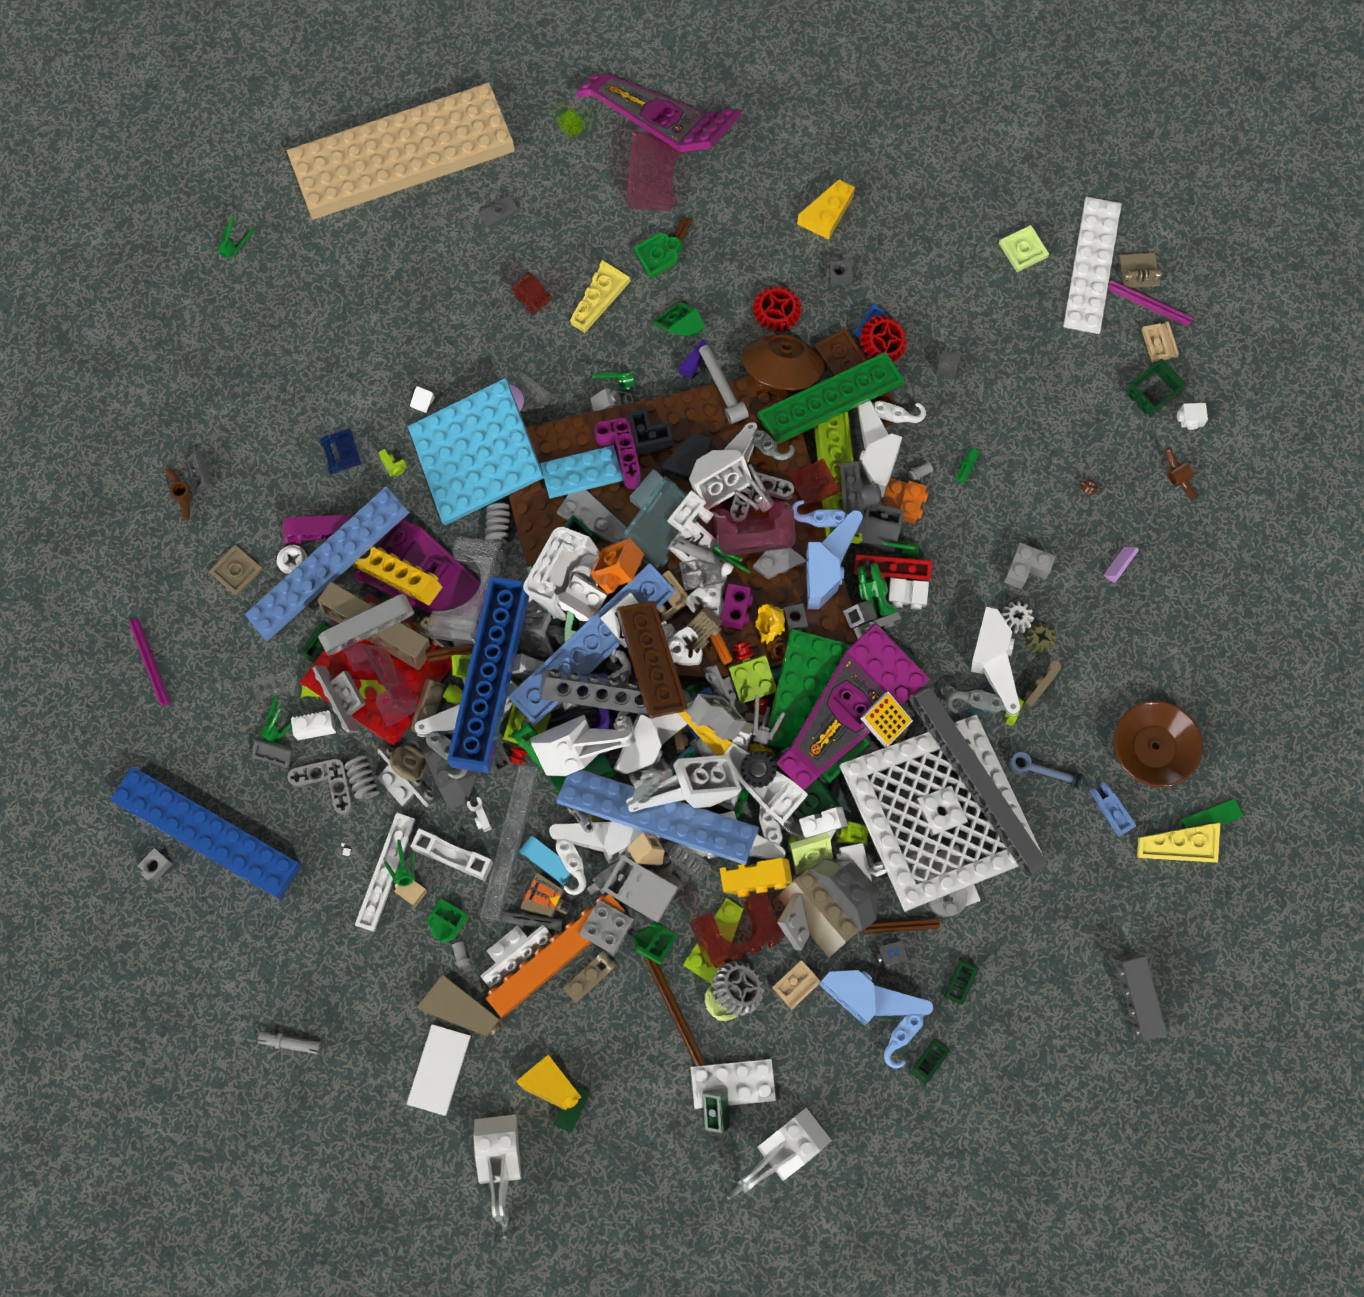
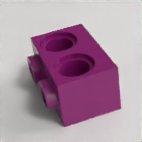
(733, 606)

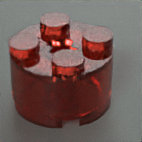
(531, 293)

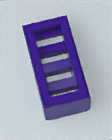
(691, 363)

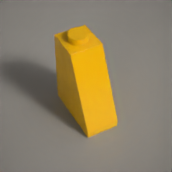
(549, 1084)

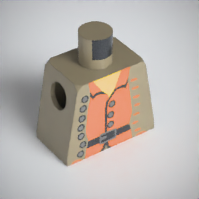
(544, 898)

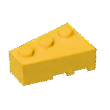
(827, 210)
(756, 877)

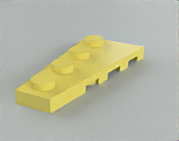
(602, 292)
(1186, 844)

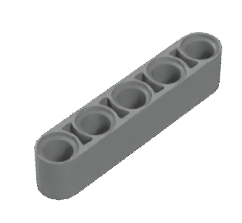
(366, 624)

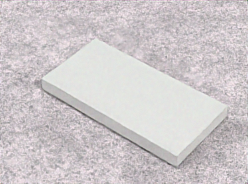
(438, 1070)

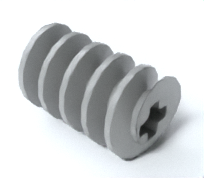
(496, 521)
(360, 778)

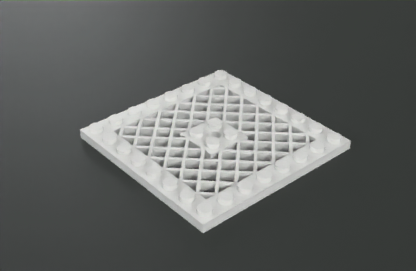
(887, 843)

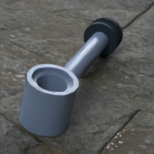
(1075, 779)

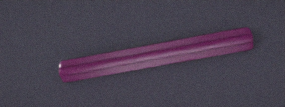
(1150, 303)
(149, 662)

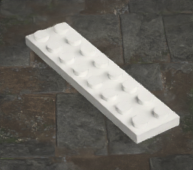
(1092, 265)

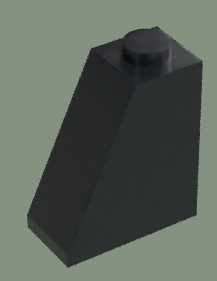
(682, 461)

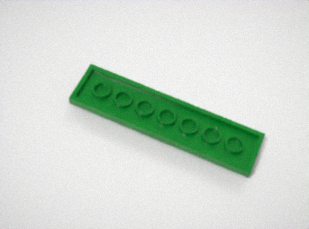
(830, 398)

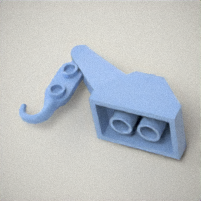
(824, 558)
(866, 1000)

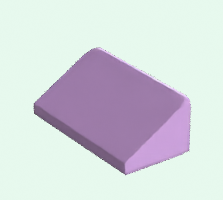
(1120, 563)

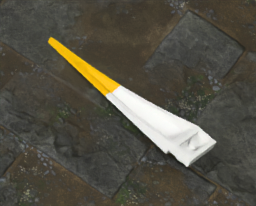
(777, 798)

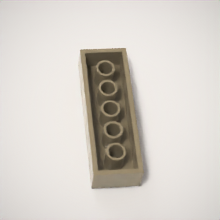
(396, 639)

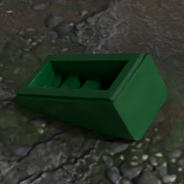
(974, 969)
(920, 1075)

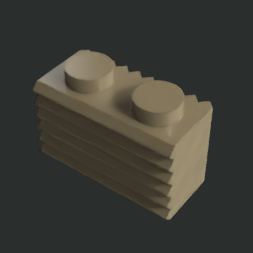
(704, 625)

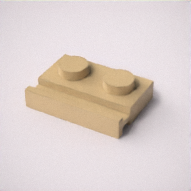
(1160, 342)
(796, 985)

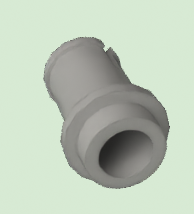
(920, 471)
(460, 955)

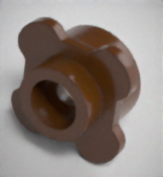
(1089, 486)
(779, 651)

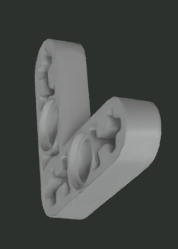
(779, 494)
(326, 774)

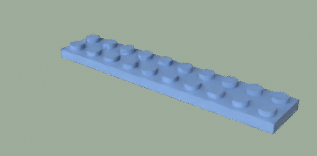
(326, 563)
(589, 644)
(671, 821)

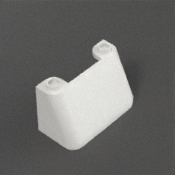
(552, 569)

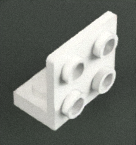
(582, 598)

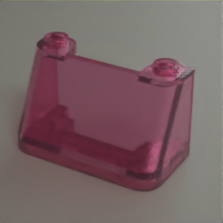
(651, 173)
(755, 534)
(398, 698)

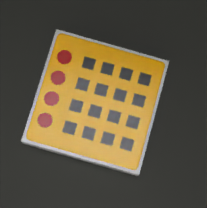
(886, 719)

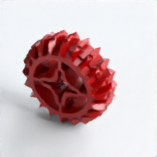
(766, 317)
(887, 327)

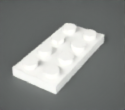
(744, 1081)

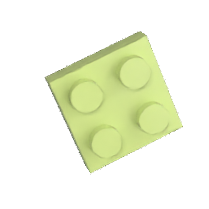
(1023, 248)
(810, 852)

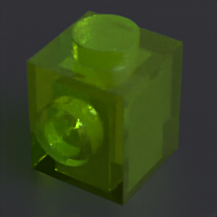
(570, 123)

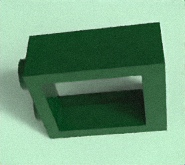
(1168, 375)

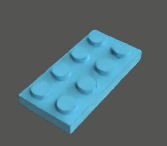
(581, 471)

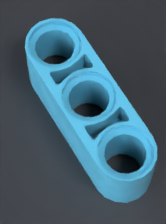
(546, 859)

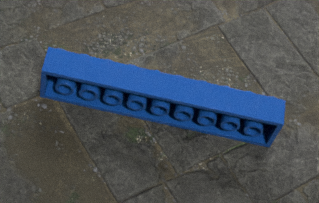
(489, 676)
(206, 833)

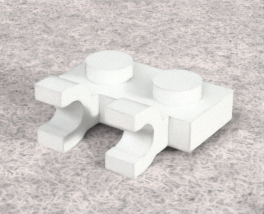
(687, 511)

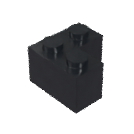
(647, 437)

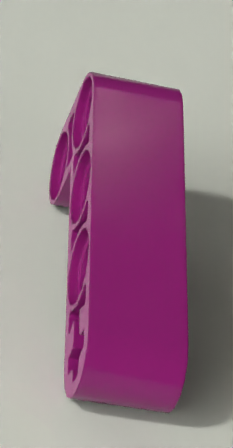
(614, 435)
(311, 528)

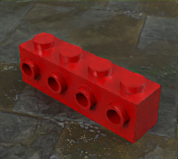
(895, 566)

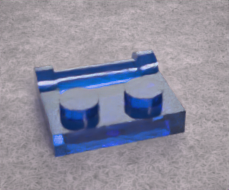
(346, 448)

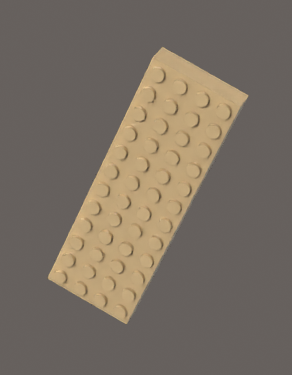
(400, 150)

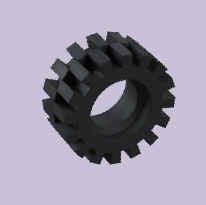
(754, 757)

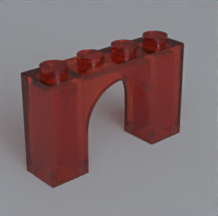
(718, 950)

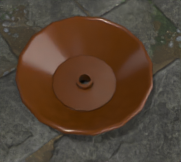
(783, 362)
(1173, 733)

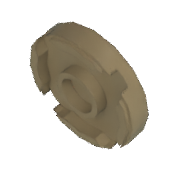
(408, 763)

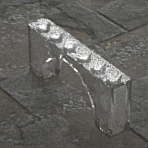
(463, 622)

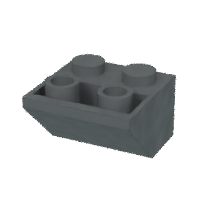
(881, 526)

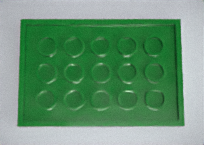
(803, 676)

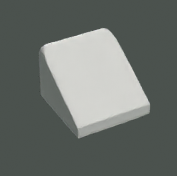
(422, 399)

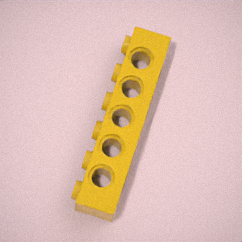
(399, 574)

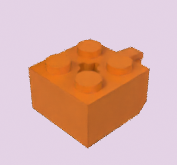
(617, 565)

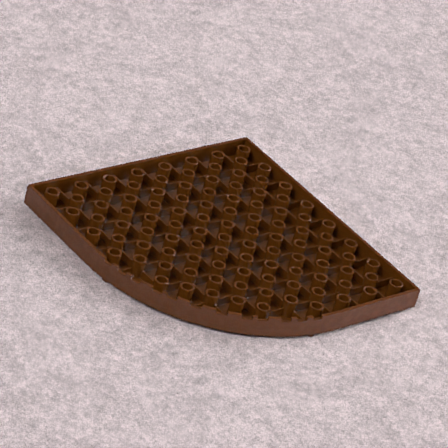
(689, 413)

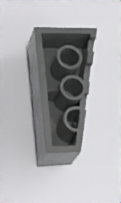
(1140, 995)

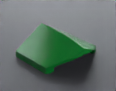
(446, 921)
(654, 942)

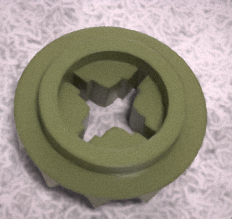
(1044, 645)

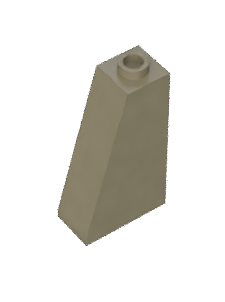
(455, 1006)

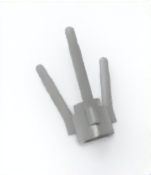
(763, 498)
(762, 734)

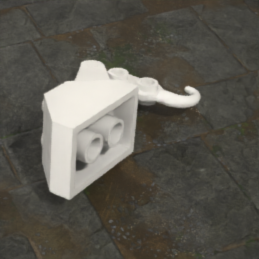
(879, 446)
(576, 744)
(606, 837)
(763, 848)

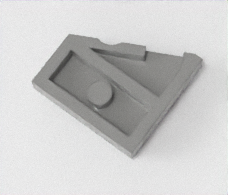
(777, 562)
(794, 922)

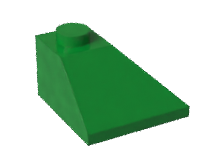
(680, 320)

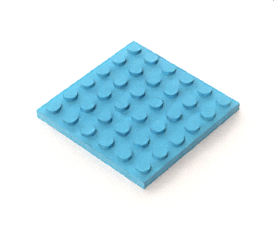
(475, 452)

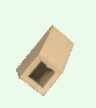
(647, 850)

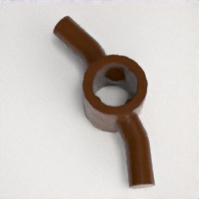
(1180, 474)
(184, 499)

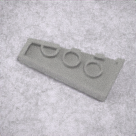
(593, 516)

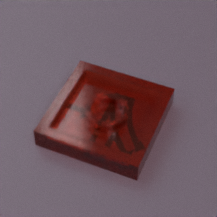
(814, 483)

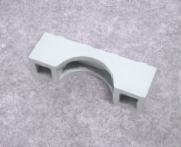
(453, 856)

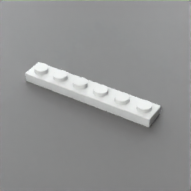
(382, 880)

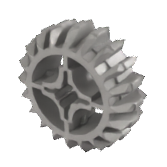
(743, 983)

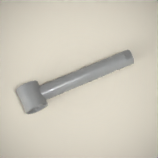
(734, 411)

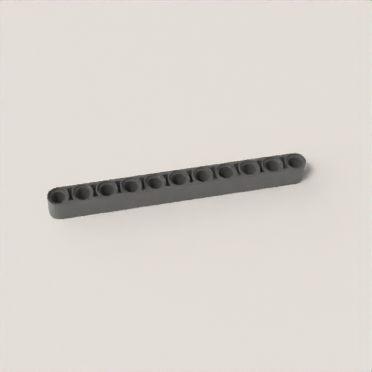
(978, 781)

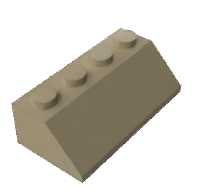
(825, 919)

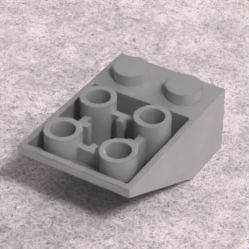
(640, 888)

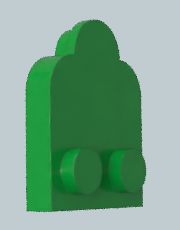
(658, 253)

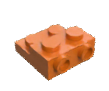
(906, 497)

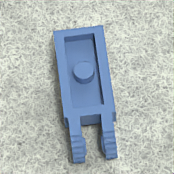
(1113, 810)

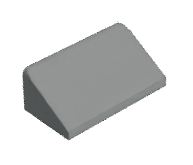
(645, 489)

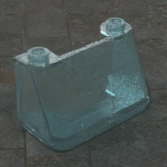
(650, 526)

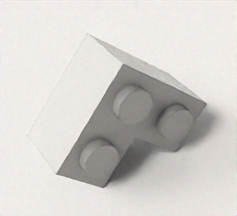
(1027, 561)
(718, 714)

